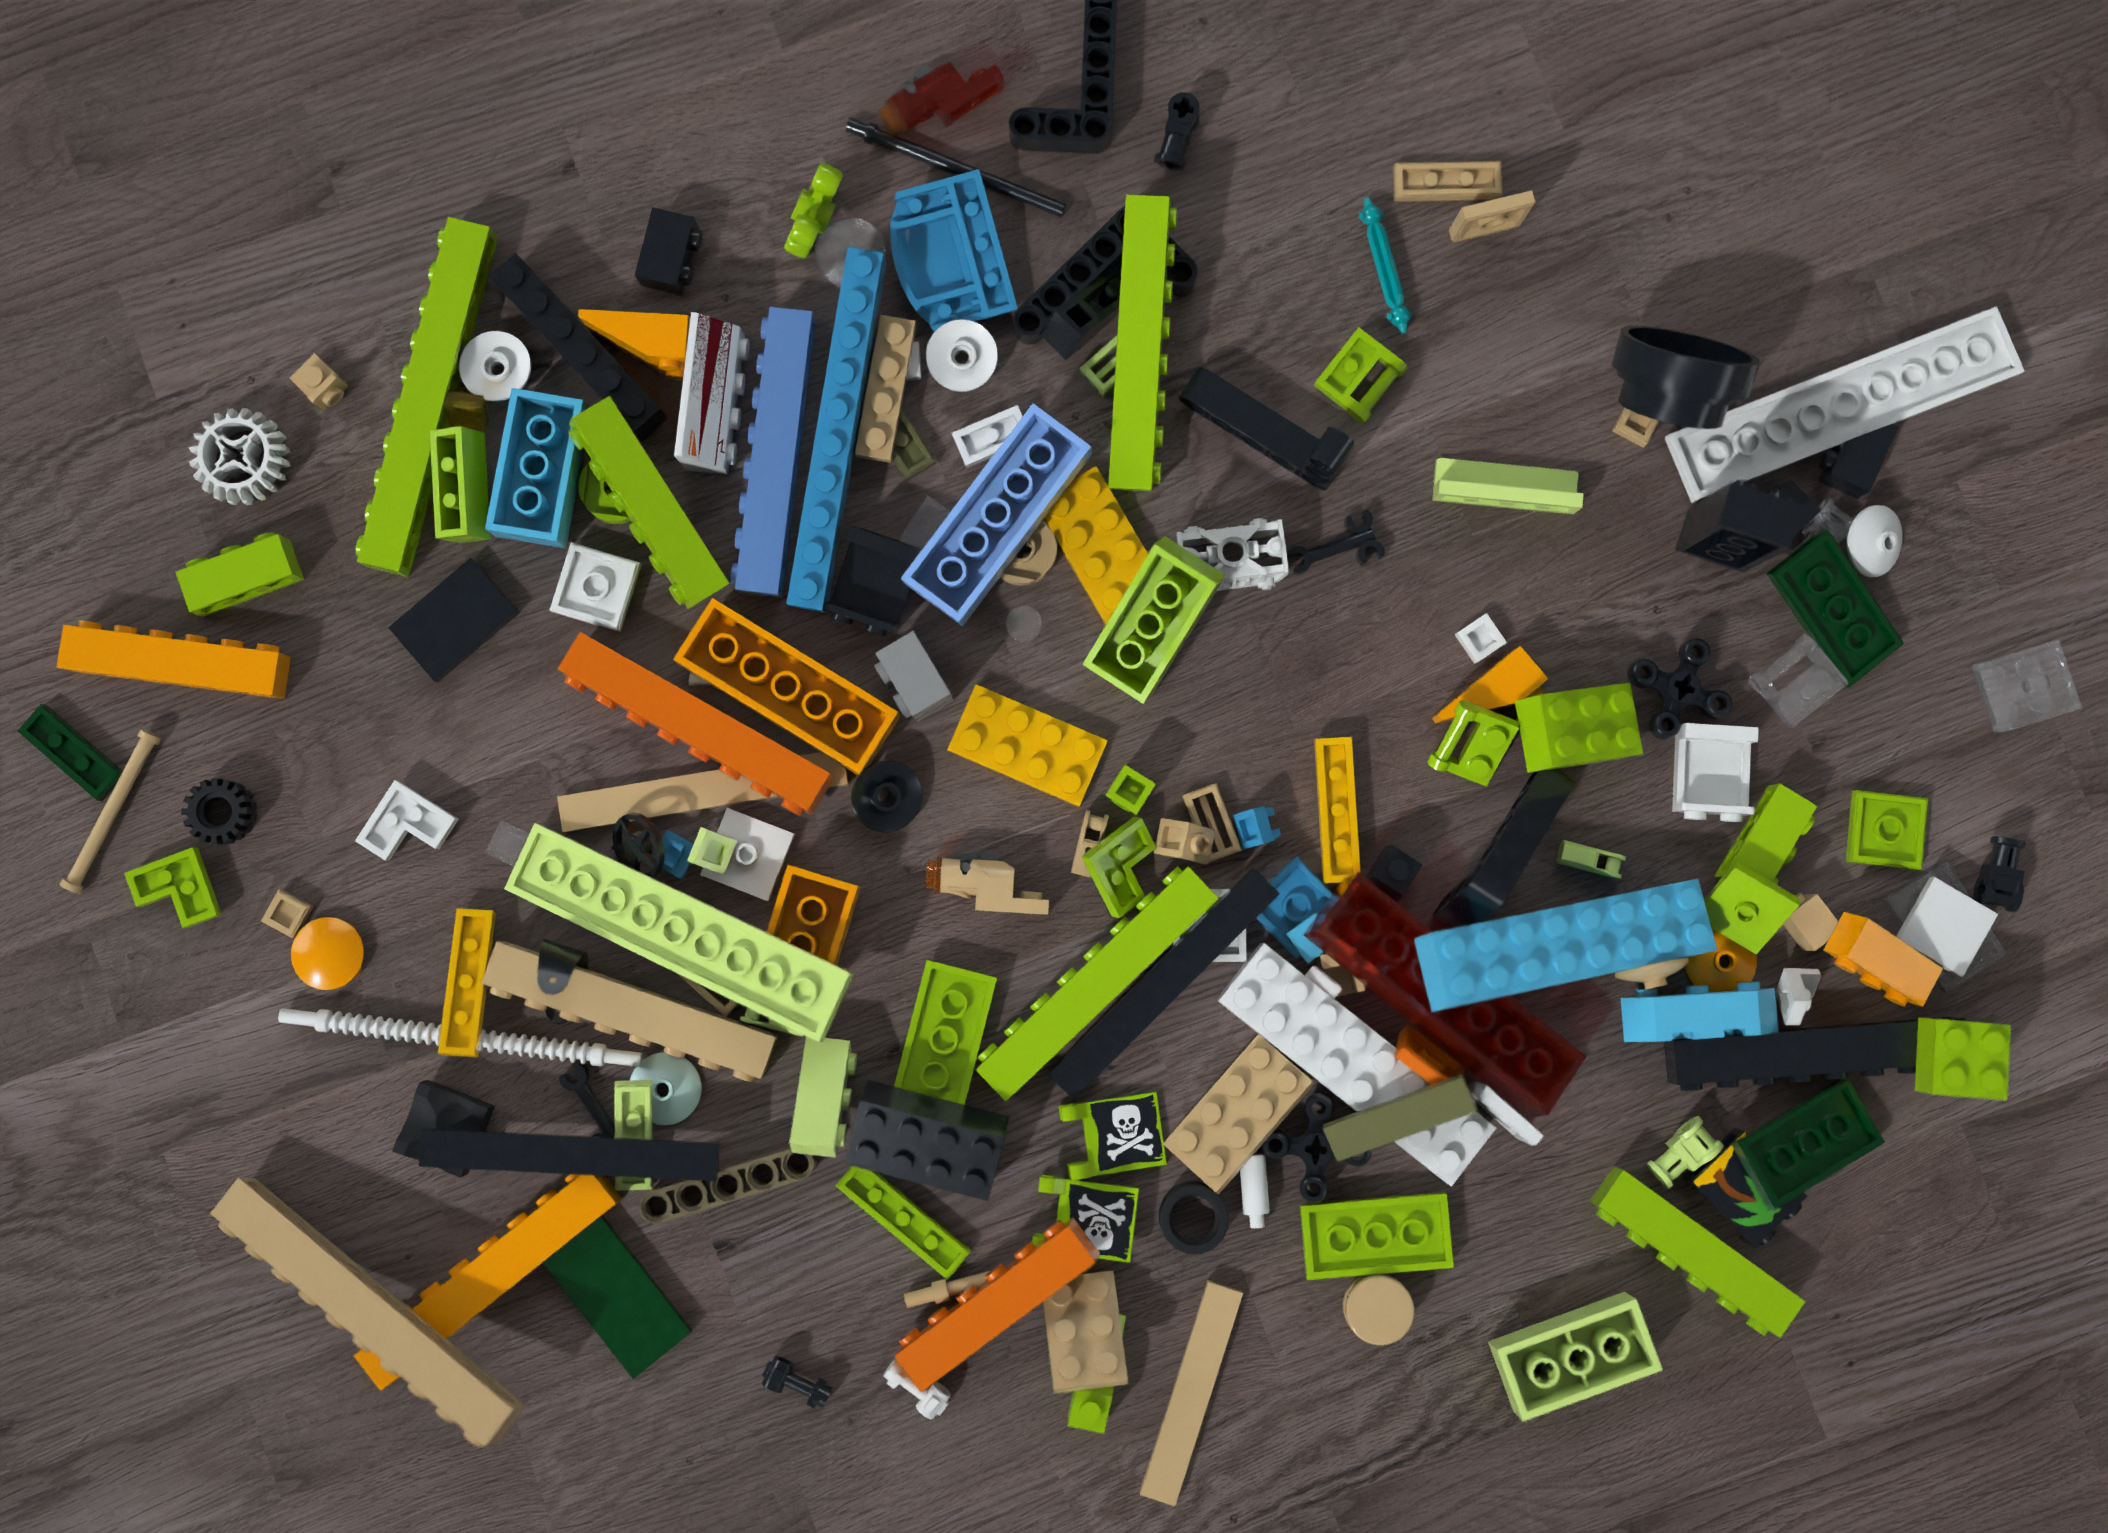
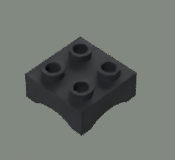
(440, 1108)

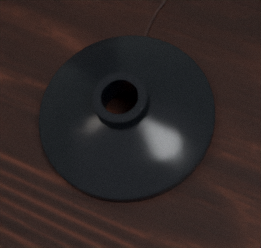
(902, 800)

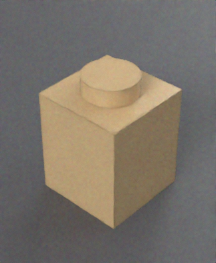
(1811, 922)

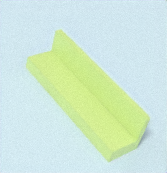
(1506, 486)

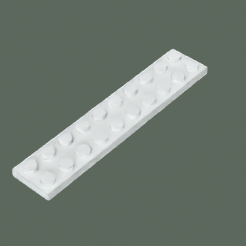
(1846, 403)

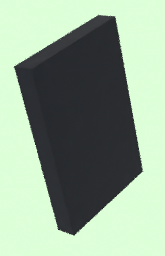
(453, 620)

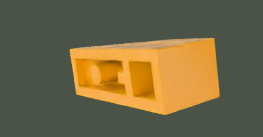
(1506, 682)

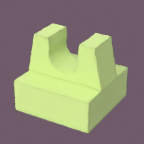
(712, 850)

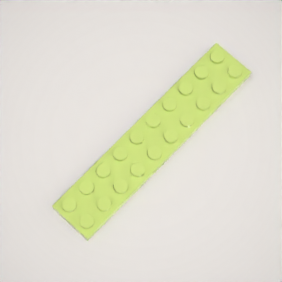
(679, 932)

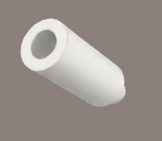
(1255, 1190)

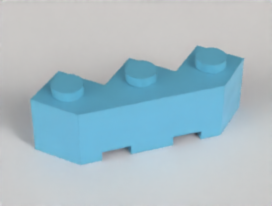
(1699, 1013)

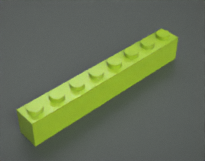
(1140, 343)
(1097, 983)

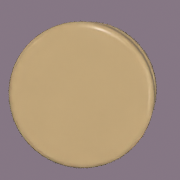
(1378, 1309)

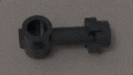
(779, 1374)

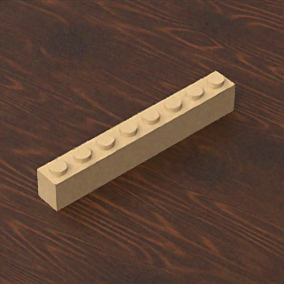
(636, 1012)

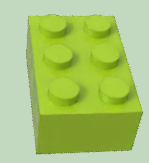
(1578, 727)

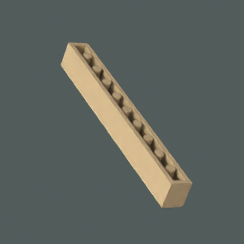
(368, 1312)

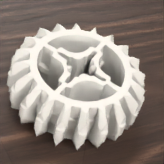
(217, 474)

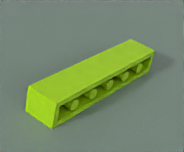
(647, 502)
(1697, 1252)

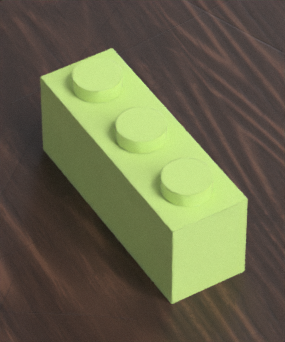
(822, 1097)

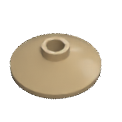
(1653, 974)

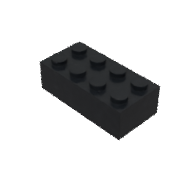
(1740, 526)
(927, 1140)

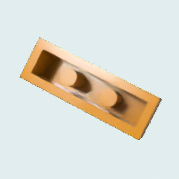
(1882, 960)

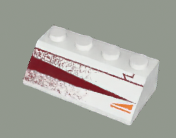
(710, 395)

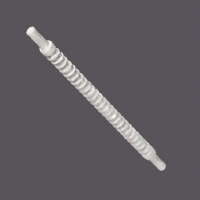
(324, 1020)

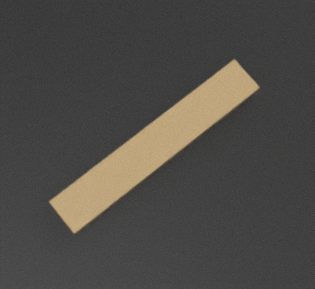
(1191, 1393)

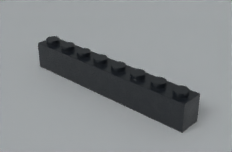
(1794, 1054)

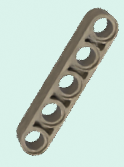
(715, 1195)

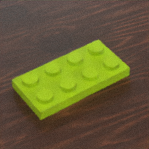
(945, 1032)
(1376, 1235)

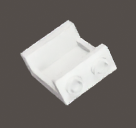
(1713, 771)

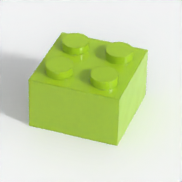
(1962, 1058)

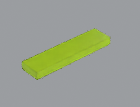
(904, 1219)

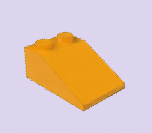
(647, 337)

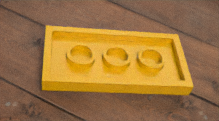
(1096, 540)
(1027, 745)

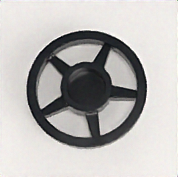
(638, 844)

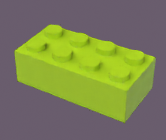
(1153, 619)

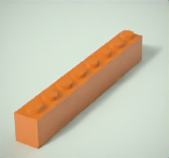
(696, 724)

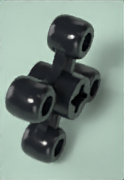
(1690, 683)
(1298, 1146)

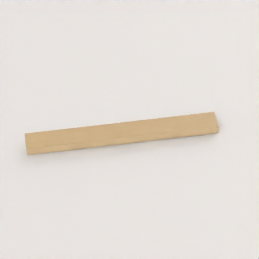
(670, 796)

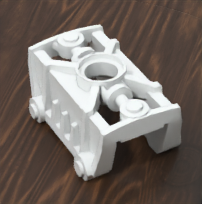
(1245, 571)

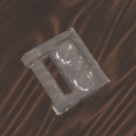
(1806, 690)

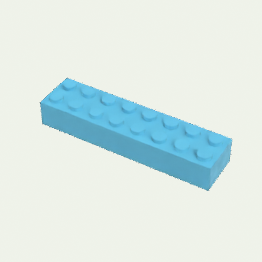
(1564, 944)

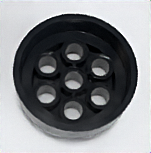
(1681, 376)

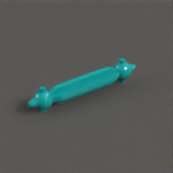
(1385, 265)

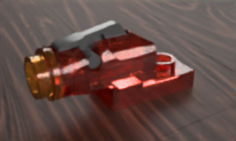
(941, 92)

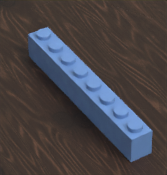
(775, 453)

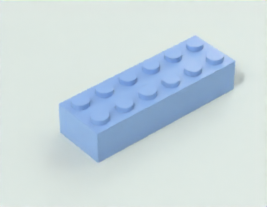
(997, 514)

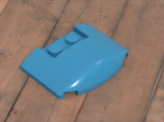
(950, 251)

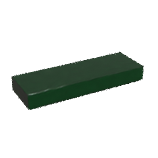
(71, 752)

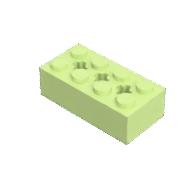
(1595, 1367)

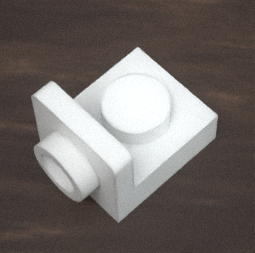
(1795, 993)

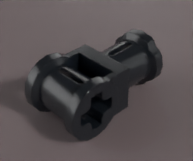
(1178, 131)
(2001, 876)

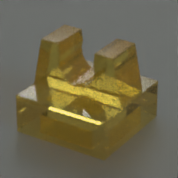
(466, 409)

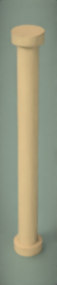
(110, 811)

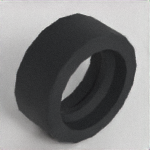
(1219, 1229)

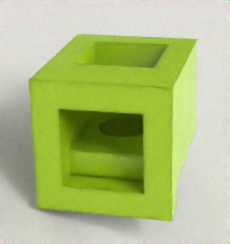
(1130, 790)

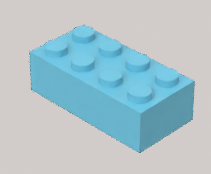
(536, 470)

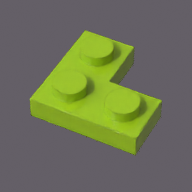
(1112, 863)
(182, 878)

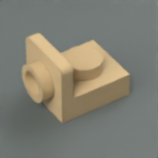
(319, 382)
(1184, 841)

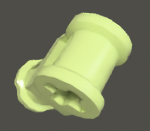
(1687, 1150)

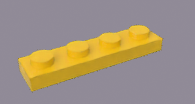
(1337, 808)
(464, 992)

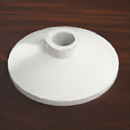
(961, 337)
(486, 353)
(1874, 541)

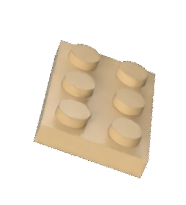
(1085, 1334)

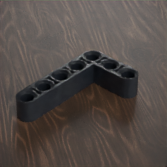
(1093, 81)
(1095, 265)
(1267, 431)
(1507, 853)

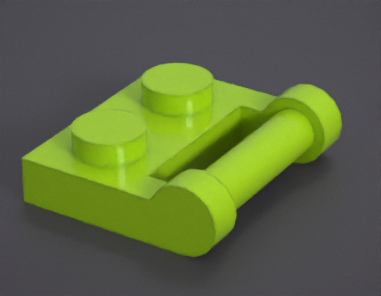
(1350, 369)
(1483, 748)

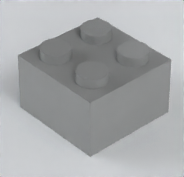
(914, 677)

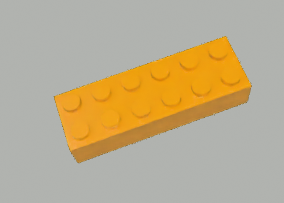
(786, 687)

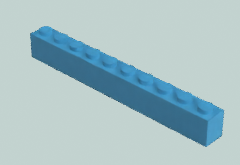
(837, 430)

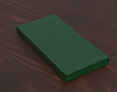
(1835, 606)
(1807, 1143)
(618, 1297)

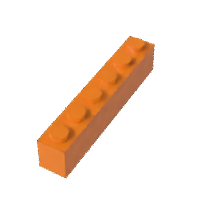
(996, 1304)

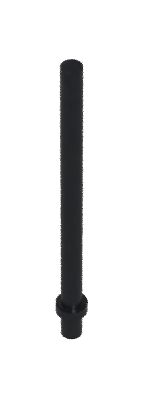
(873, 134)

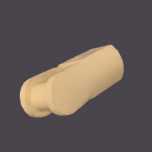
(1084, 845)

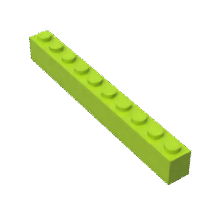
(433, 370)

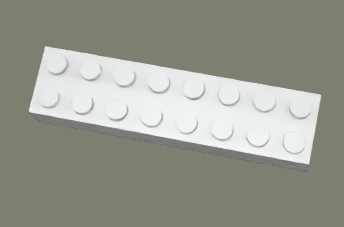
(1343, 1054)

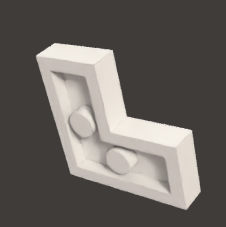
(984, 437)
(403, 812)

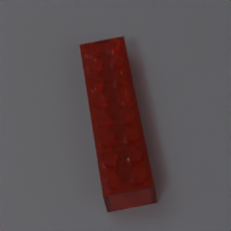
(1491, 1037)

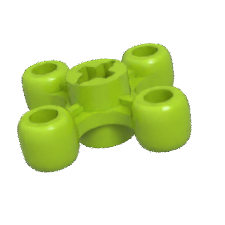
(813, 210)

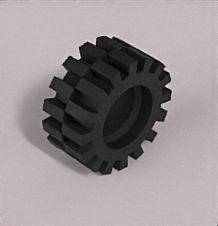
(199, 803)

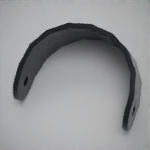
(558, 962)

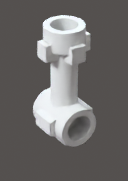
(932, 1399)

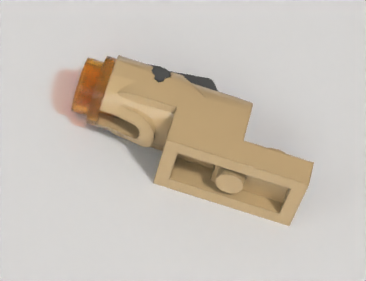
(985, 878)

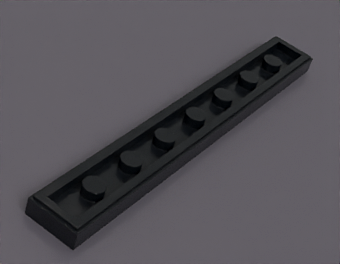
(1163, 983)
(569, 1154)

